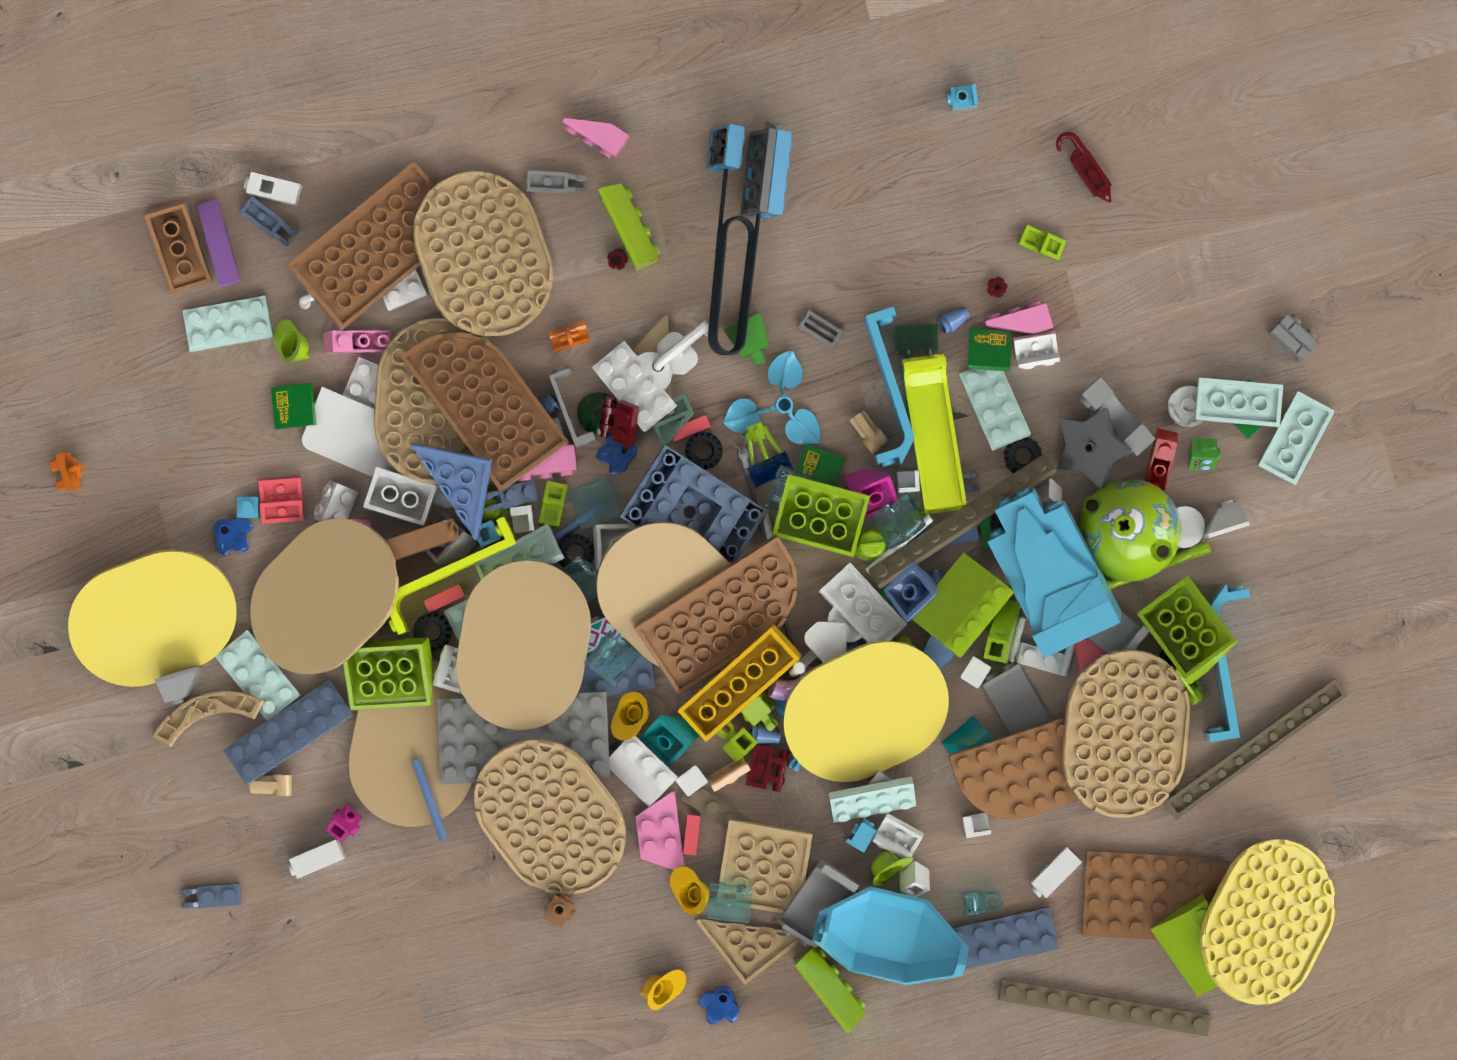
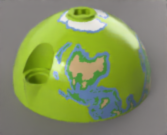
(1151, 519)

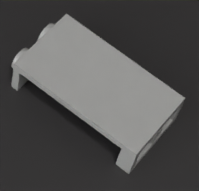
(580, 441)
(1120, 636)
(1015, 699)
(819, 891)

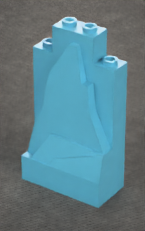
(1051, 572)

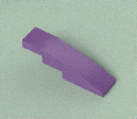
(218, 243)

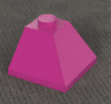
(876, 485)

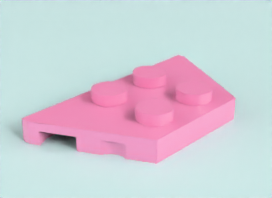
(660, 833)

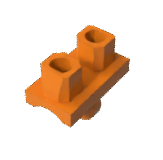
(569, 337)
(69, 470)

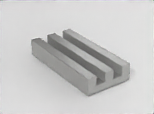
(805, 320)

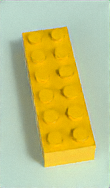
(739, 682)

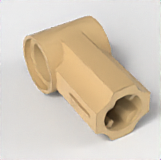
(871, 435)
(273, 784)

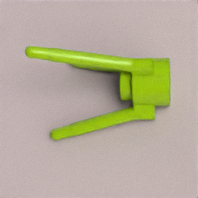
(757, 433)
(1194, 692)

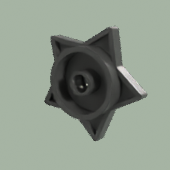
(1105, 443)

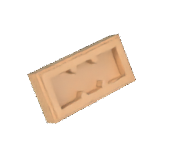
(728, 774)

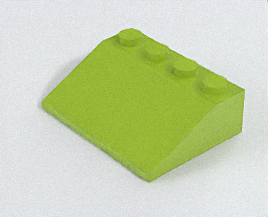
(628, 225)
(821, 515)
(963, 605)
(1187, 629)
(390, 674)
(1181, 940)
(830, 988)

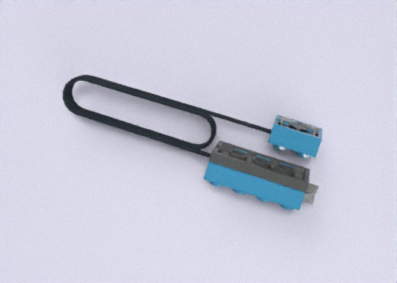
(761, 198)

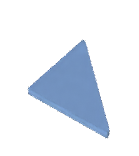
(462, 481)

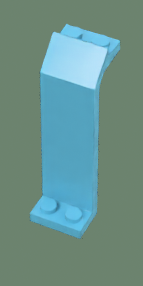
(884, 318)
(1222, 676)

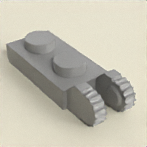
(553, 182)

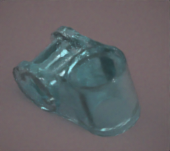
(980, 902)

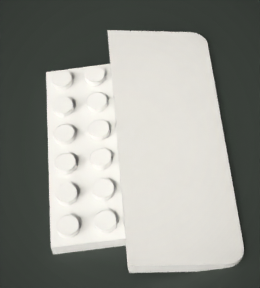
(347, 426)

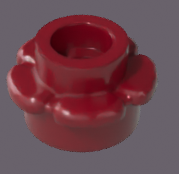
(617, 253)
(997, 292)

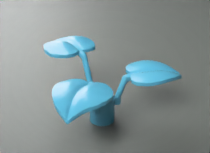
(787, 373)

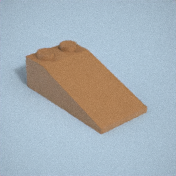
(177, 245)

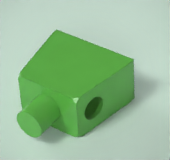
(755, 340)

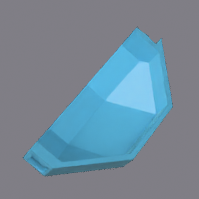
(891, 938)

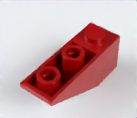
(1161, 457)

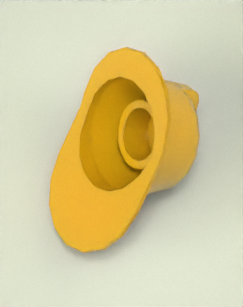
(629, 716)
(689, 890)
(663, 988)

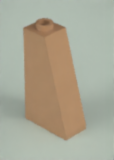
(423, 539)

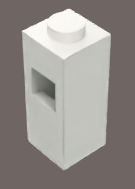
(273, 189)
(316, 859)
(1054, 873)

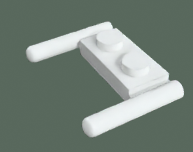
(1032, 657)

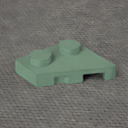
(674, 420)

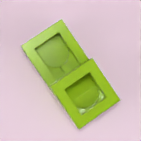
(1041, 242)
(553, 504)

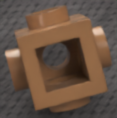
(554, 915)

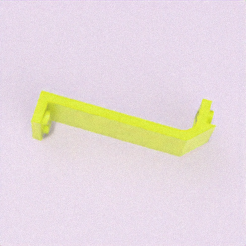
(934, 433)
(503, 529)

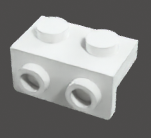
(1036, 350)
(335, 502)
(446, 673)
(897, 837)

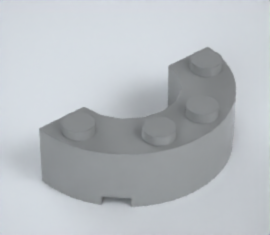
(1128, 429)

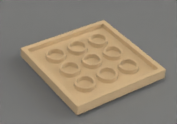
(767, 860)

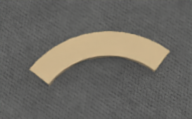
(204, 706)

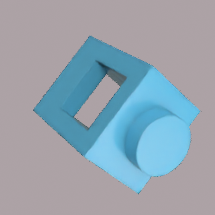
(971, 97)
(488, 534)
(862, 835)

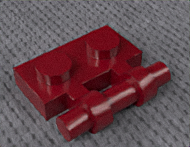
(624, 423)
(760, 767)

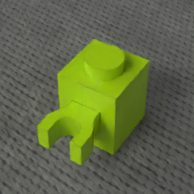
(760, 710)
(738, 743)

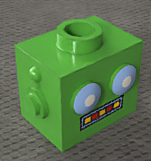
(1203, 454)

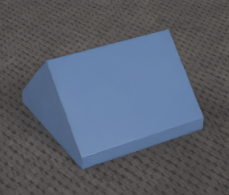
(911, 591)

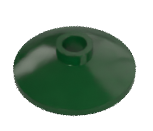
(586, 412)

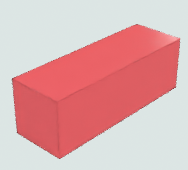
(692, 427)
(444, 598)
(691, 834)

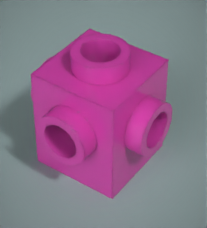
(344, 823)

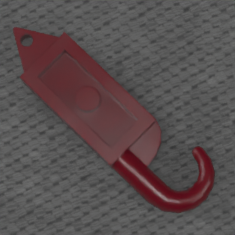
(1087, 167)

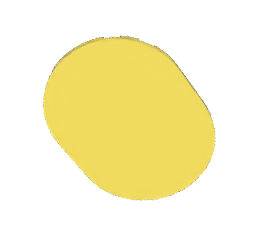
(152, 617)
(865, 711)
(1267, 922)

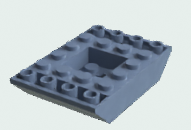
(719, 512)

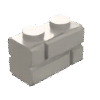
(1294, 337)

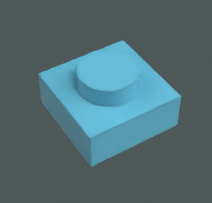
(247, 507)

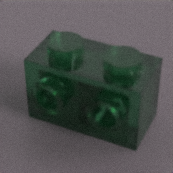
(915, 339)

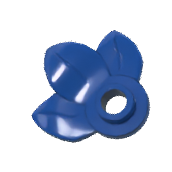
(613, 454)
(234, 537)
(717, 1008)

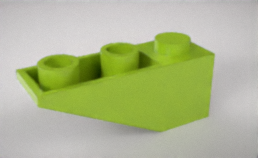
(1002, 633)

